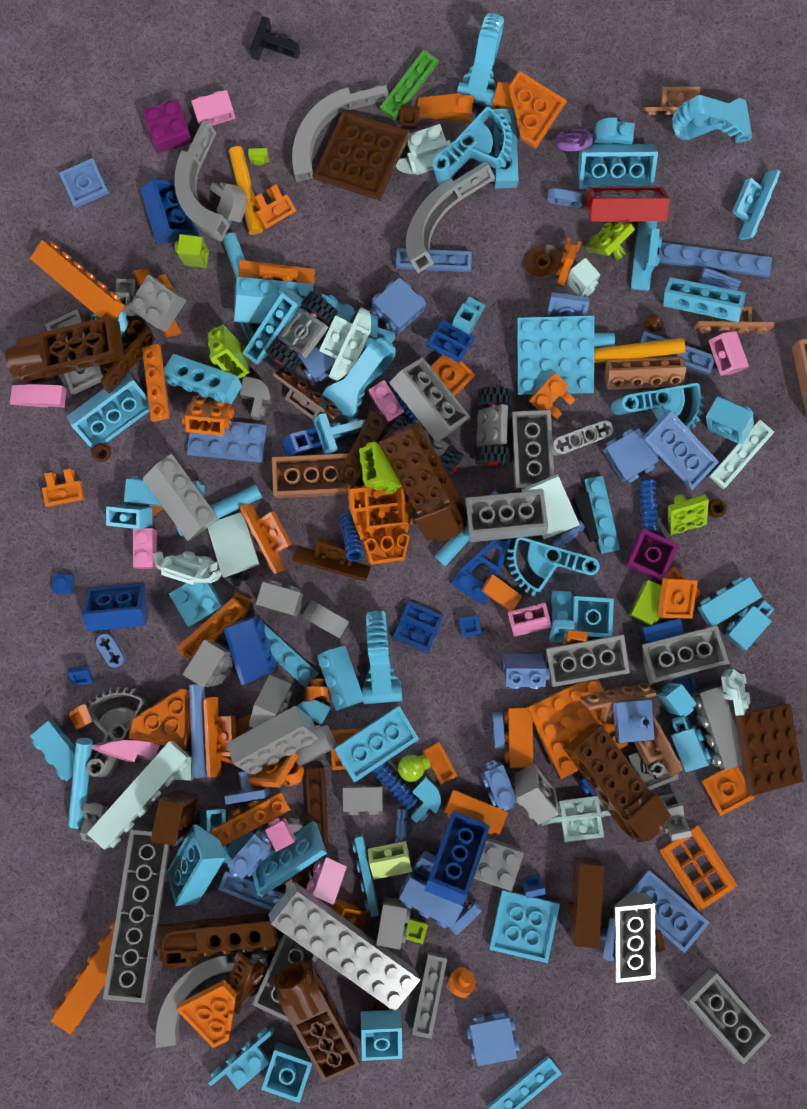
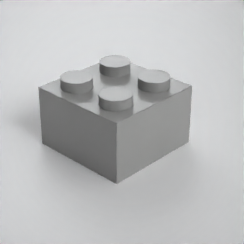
(157, 303)
(280, 599)
(271, 701)
(536, 794)
(499, 864)
(392, 922)

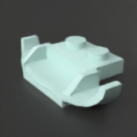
(423, 148)
(346, 341)
(187, 567)
(734, 689)
(580, 818)

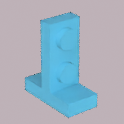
(328, 432)
(560, 615)

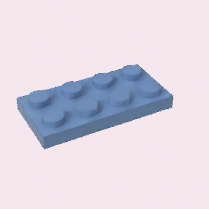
(239, 443)
(680, 449)
(672, 914)

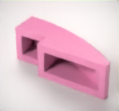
(38, 395)
(128, 749)

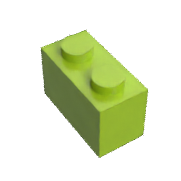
(192, 251)
(647, 603)

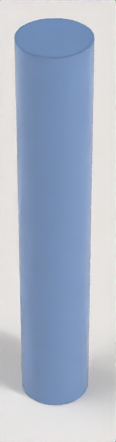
(197, 695)

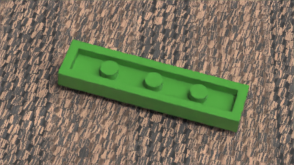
(409, 84)

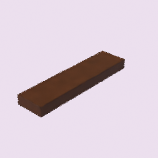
(317, 799)

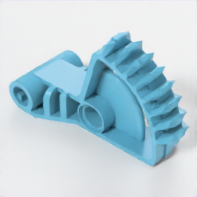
(480, 80)
(707, 114)
(457, 153)
(371, 365)
(673, 400)
(544, 567)
(381, 681)

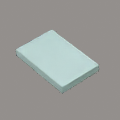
(558, 507)
(233, 545)

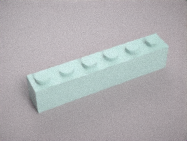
(138, 795)

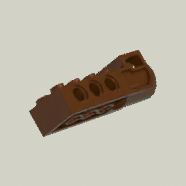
(65, 350)
(426, 482)
(617, 784)
(186, 941)
(315, 1019)

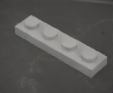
(429, 995)

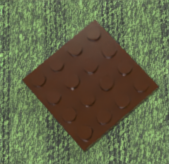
(361, 155)
(768, 749)

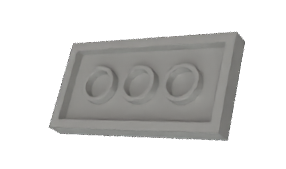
(83, 378)

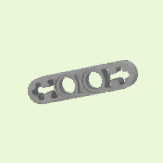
(580, 437)

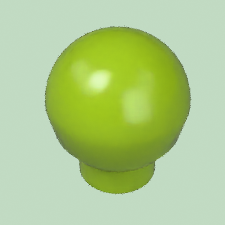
(412, 767)

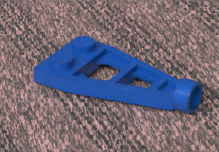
(468, 583)

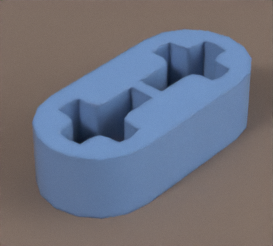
(565, 197)
(106, 653)
(498, 730)
(466, 917)

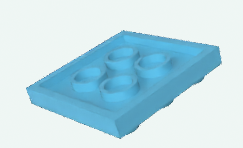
(524, 926)

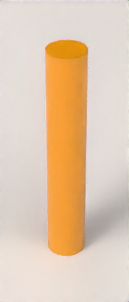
(243, 180)
(640, 350)

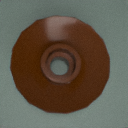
(541, 255)

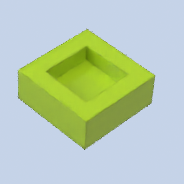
(258, 156)
(416, 930)

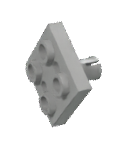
(652, 769)

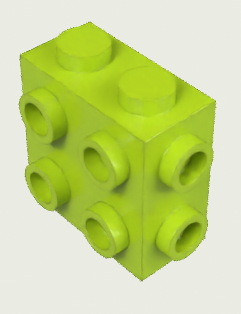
(227, 351)
(377, 469)

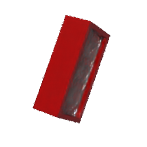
(627, 204)

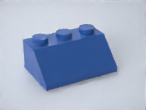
(165, 212)
(115, 607)
(250, 649)

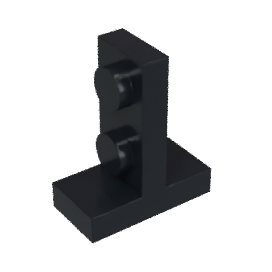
(272, 42)

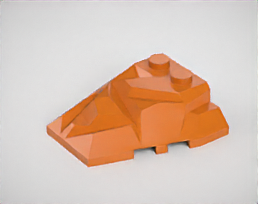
(381, 522)

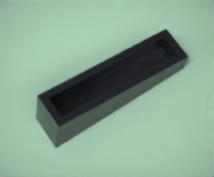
(585, 511)

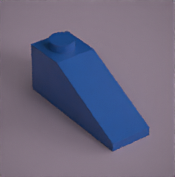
(304, 442)

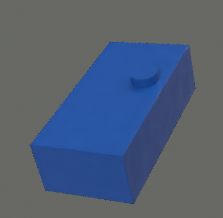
(457, 858)

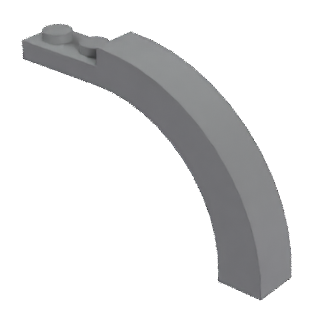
(320, 116)
(186, 177)
(435, 207)
(168, 1020)

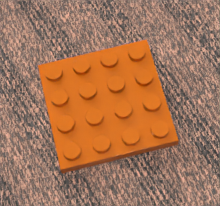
(563, 718)

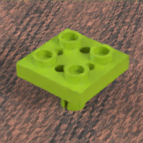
(609, 239)
(687, 513)

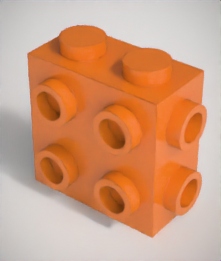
(207, 416)

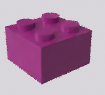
(167, 126)
(651, 555)

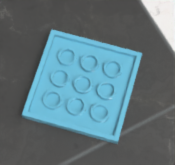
(556, 346)

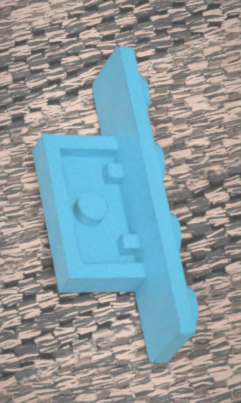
(753, 201)
(645, 254)
(246, 1064)

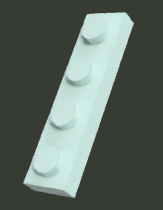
(741, 455)

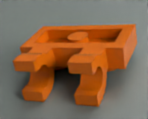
(274, 212)
(568, 259)
(549, 392)
(64, 493)

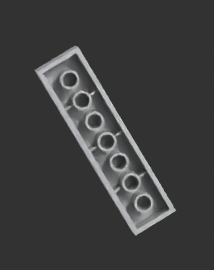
(137, 919)
(343, 946)

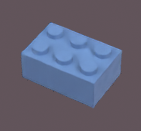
(428, 904)

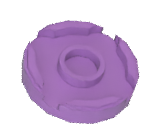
(574, 140)

